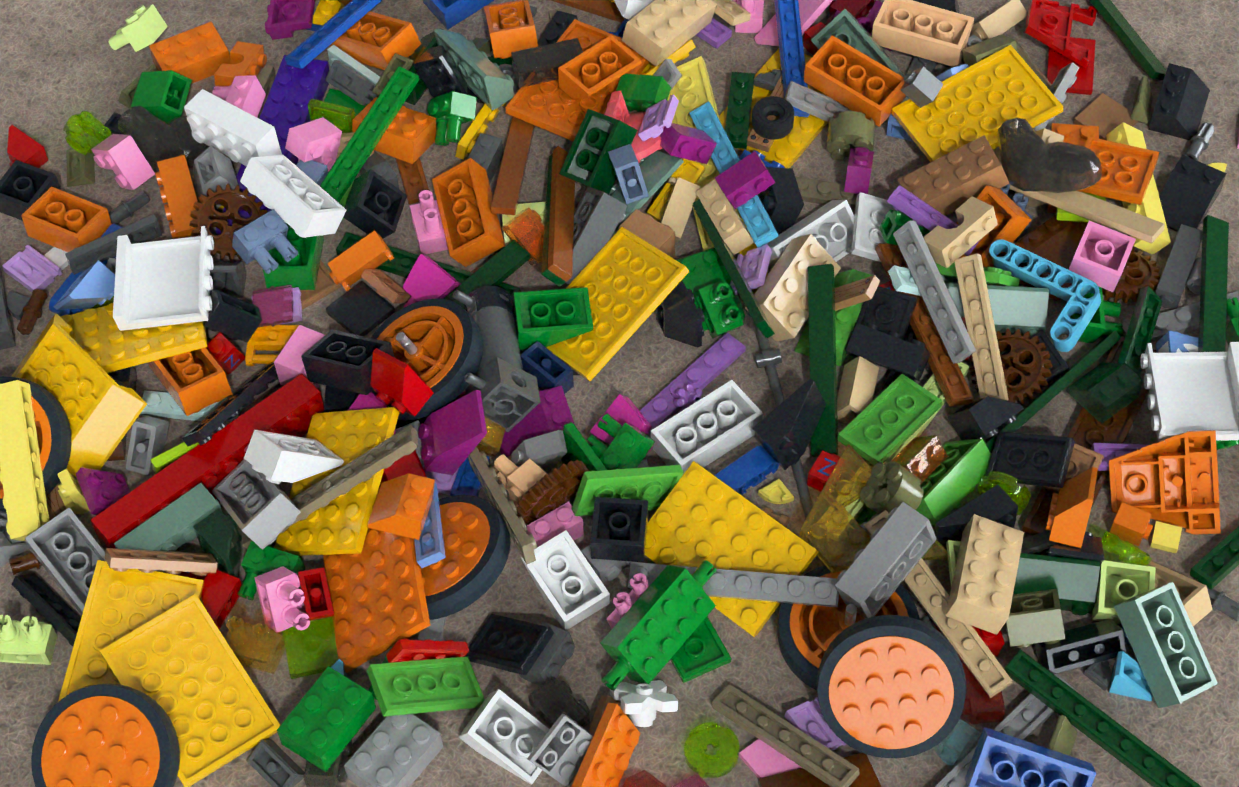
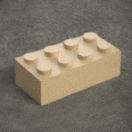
(666, 27)
(786, 286)
(985, 574)

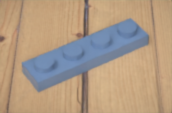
(431, 543)

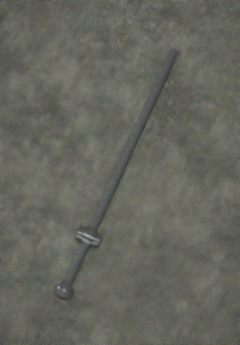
(768, 359)

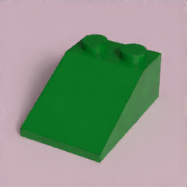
(705, 269)
(551, 316)

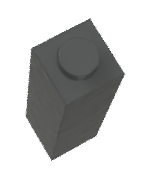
(1179, 266)

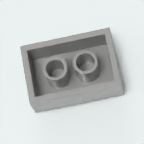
(394, 753)

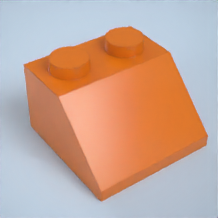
(403, 505)

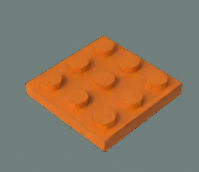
(1124, 170)

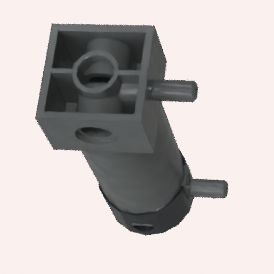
(504, 386)

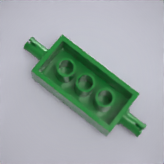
(658, 624)

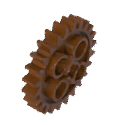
(233, 202)
(1136, 274)
(1021, 349)
(551, 491)

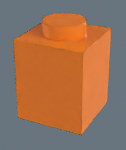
(1132, 524)

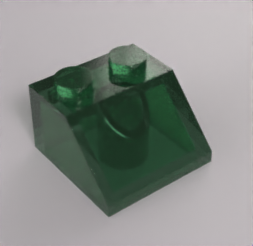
(1106, 389)
(220, 538)

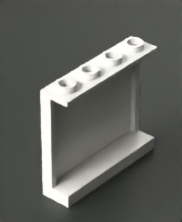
(163, 281)
(1193, 391)

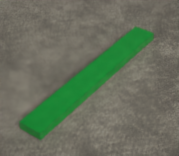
(369, 133)

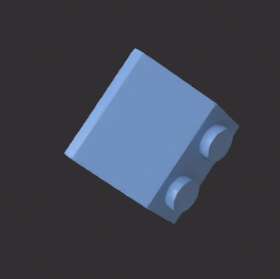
(90, 288)

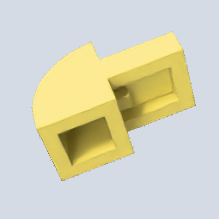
(71, 493)

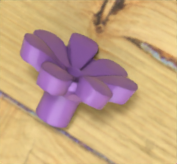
(687, 396)

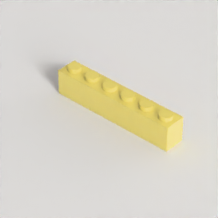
(1151, 203)
(20, 462)

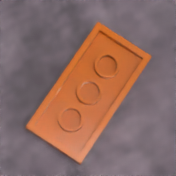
(608, 751)

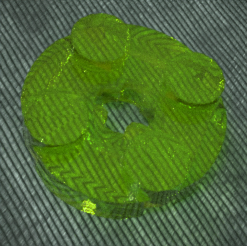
(85, 123)
(1008, 483)
(1125, 550)
(717, 736)

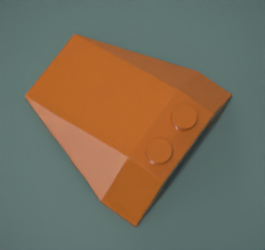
(1172, 481)

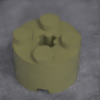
(849, 132)
(890, 487)

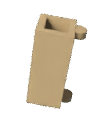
(999, 20)
(679, 205)
(856, 388)

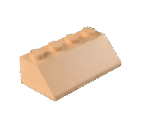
(922, 31)

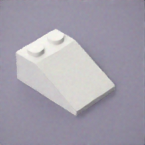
(288, 457)
(567, 581)
(505, 735)

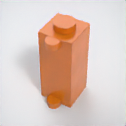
(363, 255)

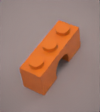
(245, 61)

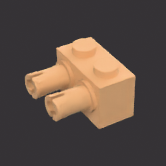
(517, 479)

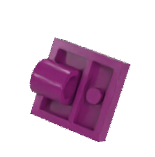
(101, 488)

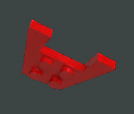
(1052, 26)

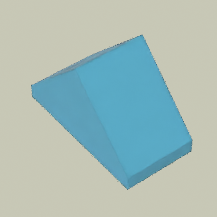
(1129, 679)

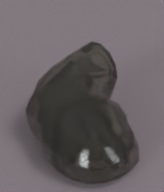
(158, 138)
(1042, 166)

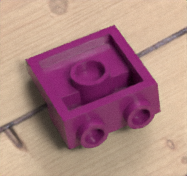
(287, 16)

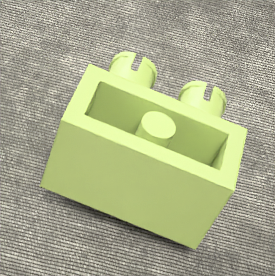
(140, 29)
(26, 641)

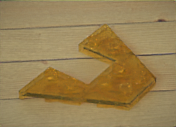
(833, 528)

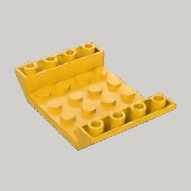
(94, 403)

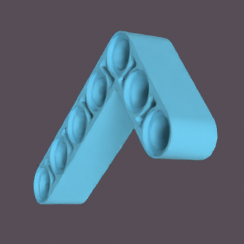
(1058, 276)

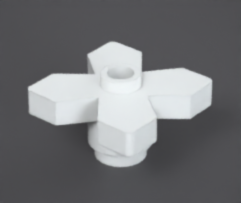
(644, 701)

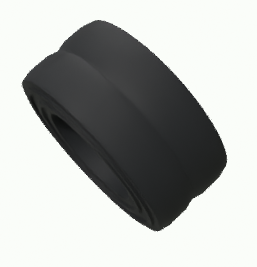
(773, 106)

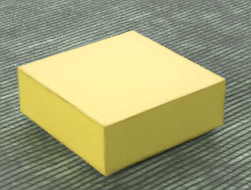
(1166, 537)

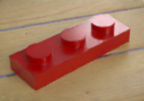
(416, 650)

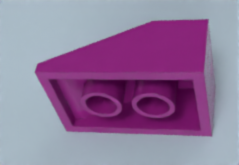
(546, 417)
(452, 434)

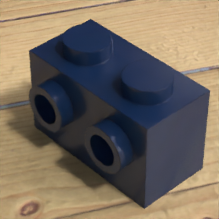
(547, 368)

